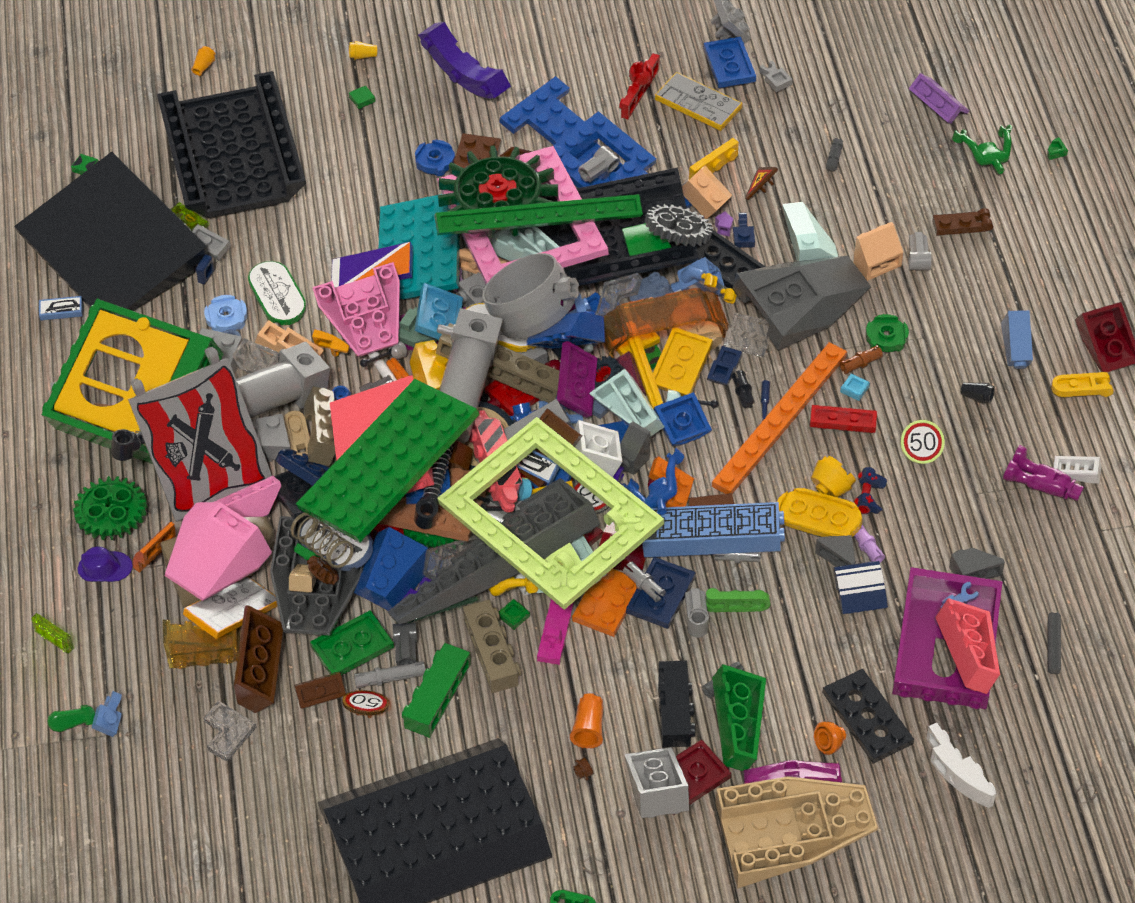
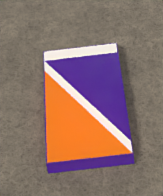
(361, 265)

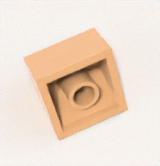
(705, 192)

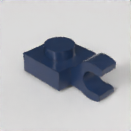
(743, 235)

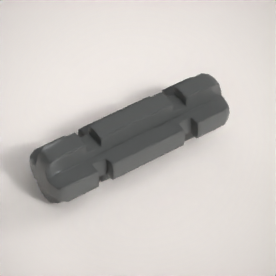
(834, 154)

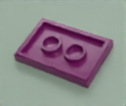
(576, 379)

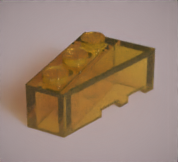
(193, 646)

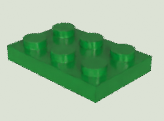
(352, 644)

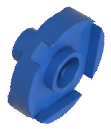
(434, 165)

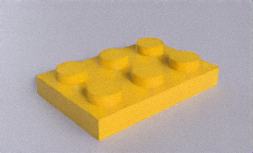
(681, 361)

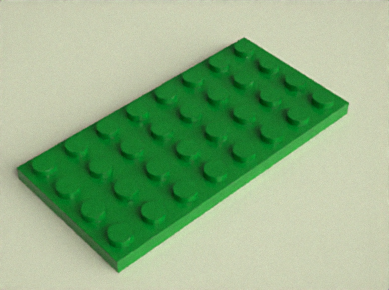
(387, 460)

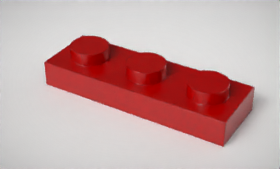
(843, 418)

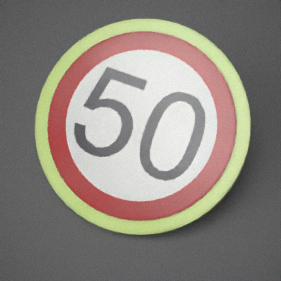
(922, 441)

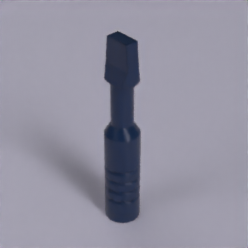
(765, 396)

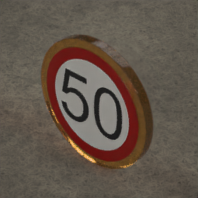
(365, 702)

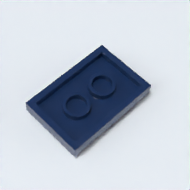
(671, 578)

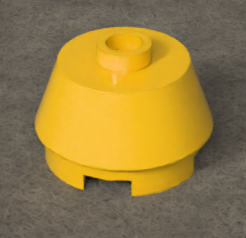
(831, 477)

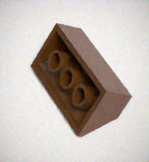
(257, 660)

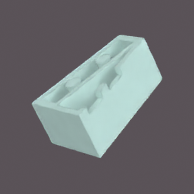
(528, 242)
(627, 402)

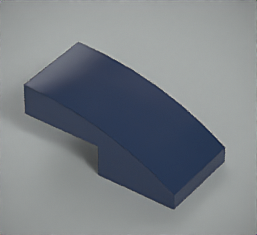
(724, 365)

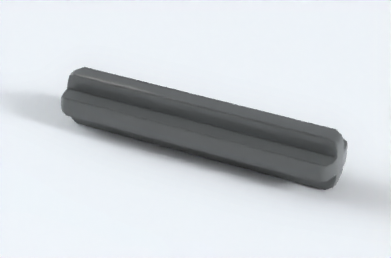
(1054, 643)

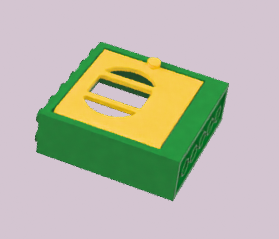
(167, 356)

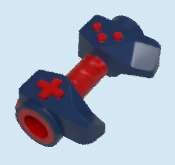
(868, 480)

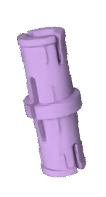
(868, 544)

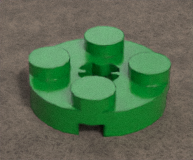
(888, 343)

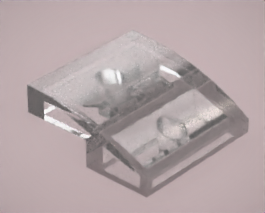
(748, 335)

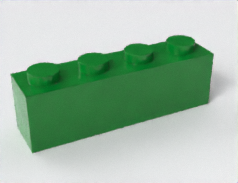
(436, 690)

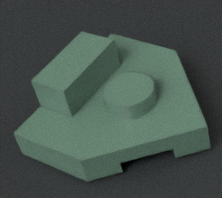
(406, 332)

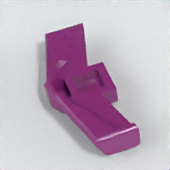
(794, 768)

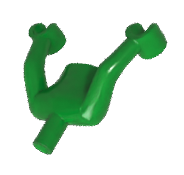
(987, 152)

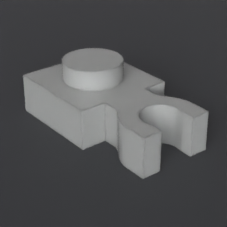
(776, 78)

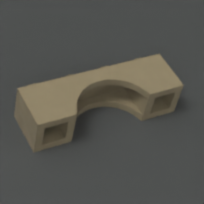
(317, 409)

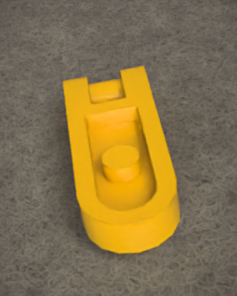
(1082, 385)

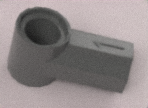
(404, 640)

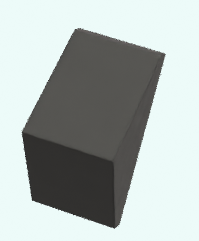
(836, 550)

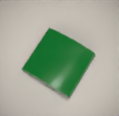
(641, 240)

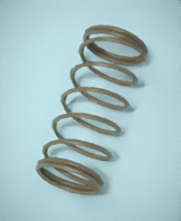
(312, 531)

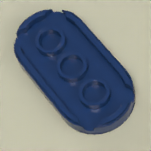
(300, 465)

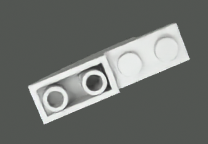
(960, 773)

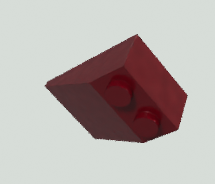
(1108, 337)

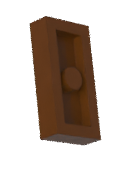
(319, 690)

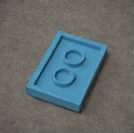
(436, 308)

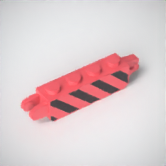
(487, 437)

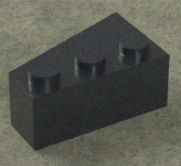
(675, 704)

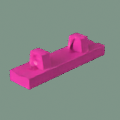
(554, 633)

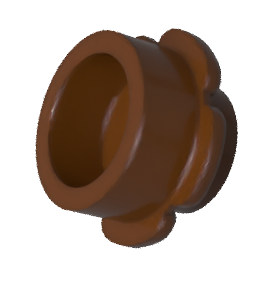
(582, 769)

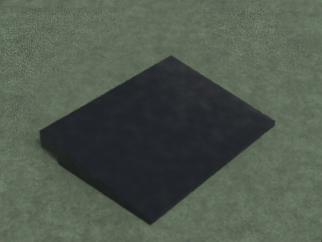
(112, 237)

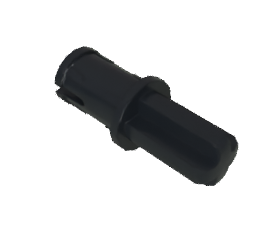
(743, 389)

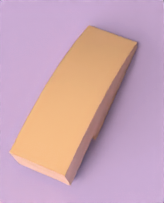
(277, 338)

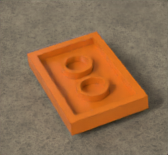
(605, 603)

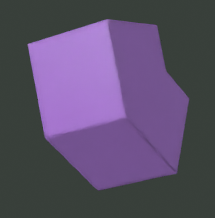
(724, 223)

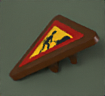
(761, 176)

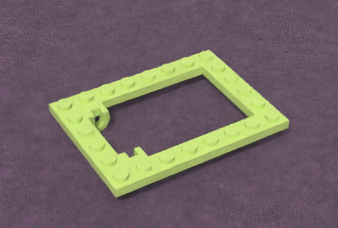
(631, 516)

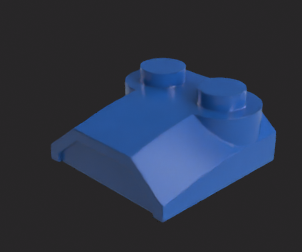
(683, 419)

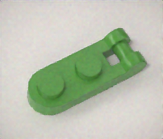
(736, 601)

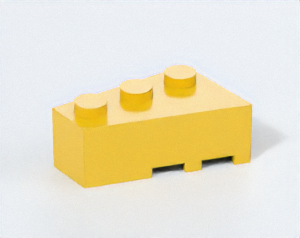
(428, 365)

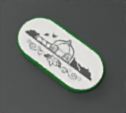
(277, 292)

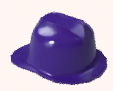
(104, 565)

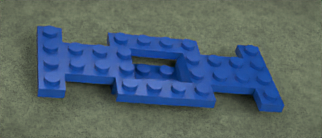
(575, 138)

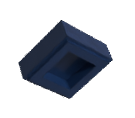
(205, 269)

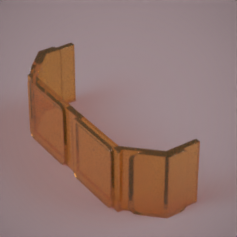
(661, 314)

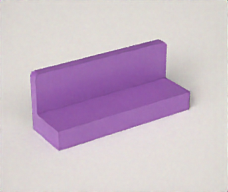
(937, 98)

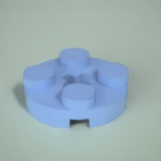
(226, 303)

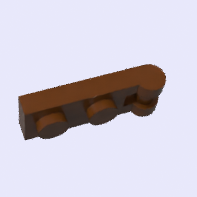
(963, 222)

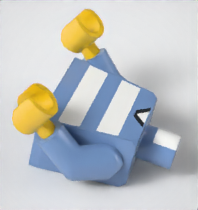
(703, 275)

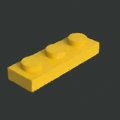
(717, 158)

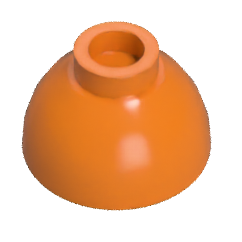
(829, 737)

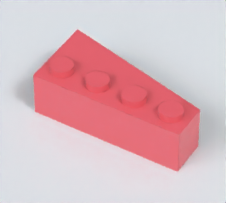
(971, 643)

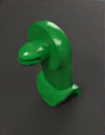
(64, 720)

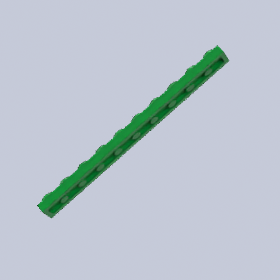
(538, 214)

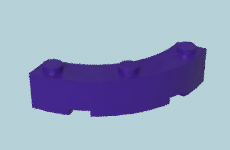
(462, 66)

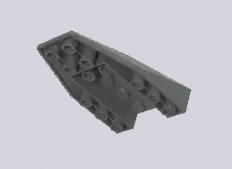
(802, 295)
(307, 611)

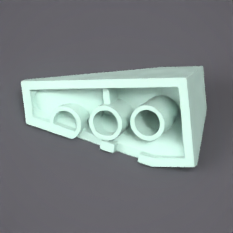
(806, 234)

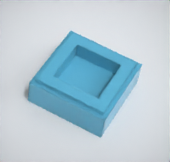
(855, 387)

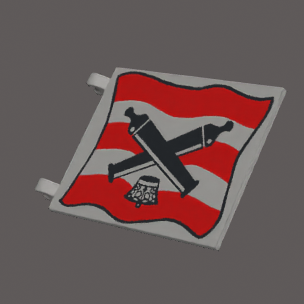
(199, 435)

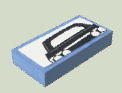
(60, 308)
(539, 466)

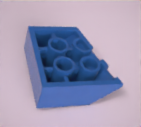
(577, 328)
(391, 569)

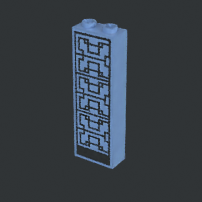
(717, 530)

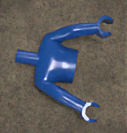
(661, 489)

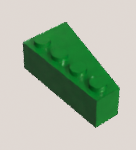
(739, 714)

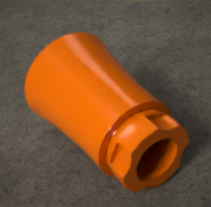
(588, 722)

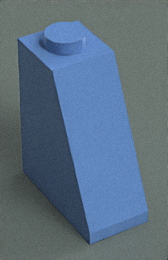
(1017, 338)

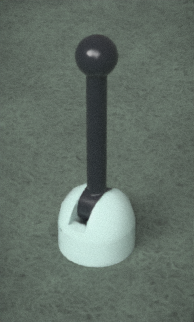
(672, 394)

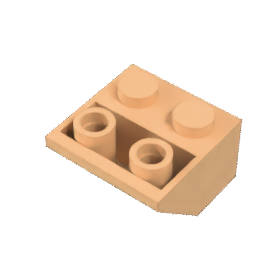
(878, 251)

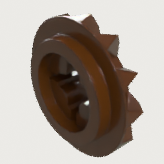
(322, 570)

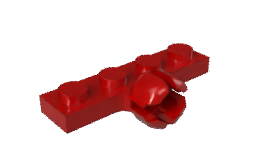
(641, 76)

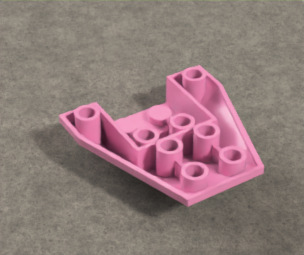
(364, 310)
(215, 550)

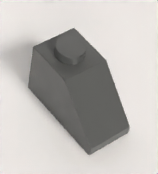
(635, 448)
(976, 564)

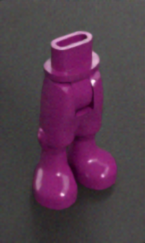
(1042, 476)

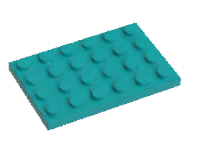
(433, 254)

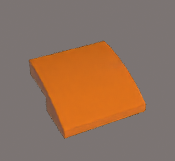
(153, 547)

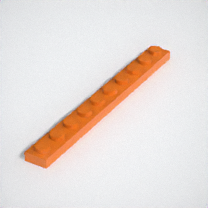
(779, 419)

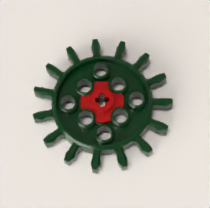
(496, 183)

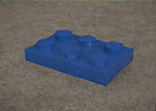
(729, 62)

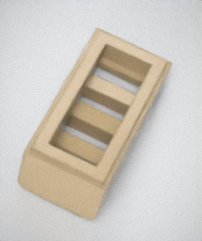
(301, 579)

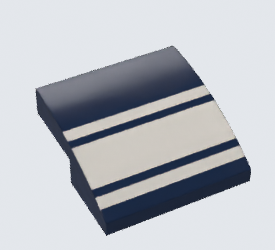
(860, 587)

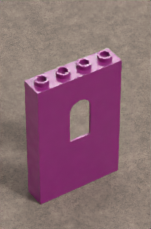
(920, 628)

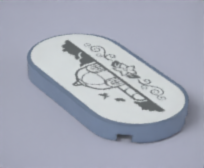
(361, 552)

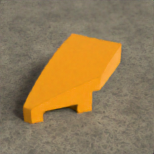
(329, 341)

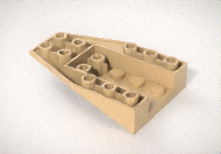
(789, 823)

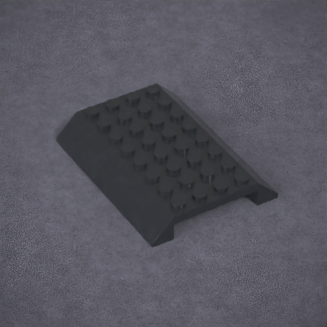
(232, 148)
(654, 190)
(437, 827)

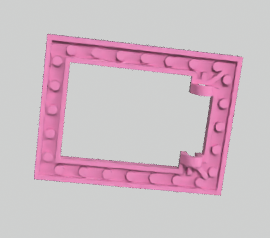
(590, 240)

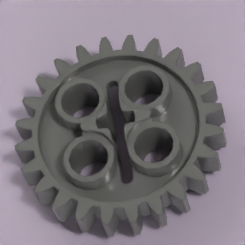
(678, 225)

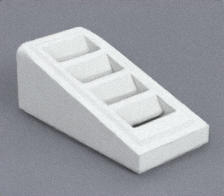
(1087, 463)

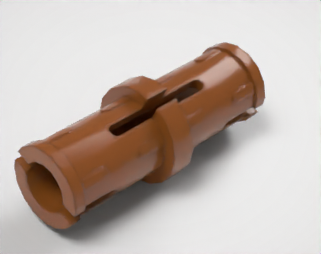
(861, 359)

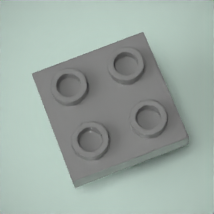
(731, 21)

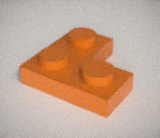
(684, 482)

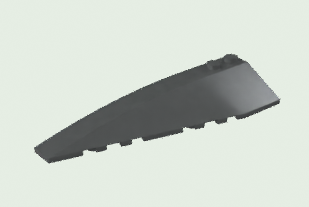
(543, 523)

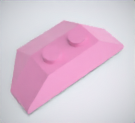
(255, 499)

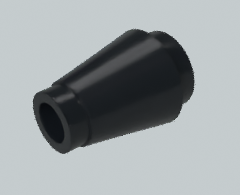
(978, 391)

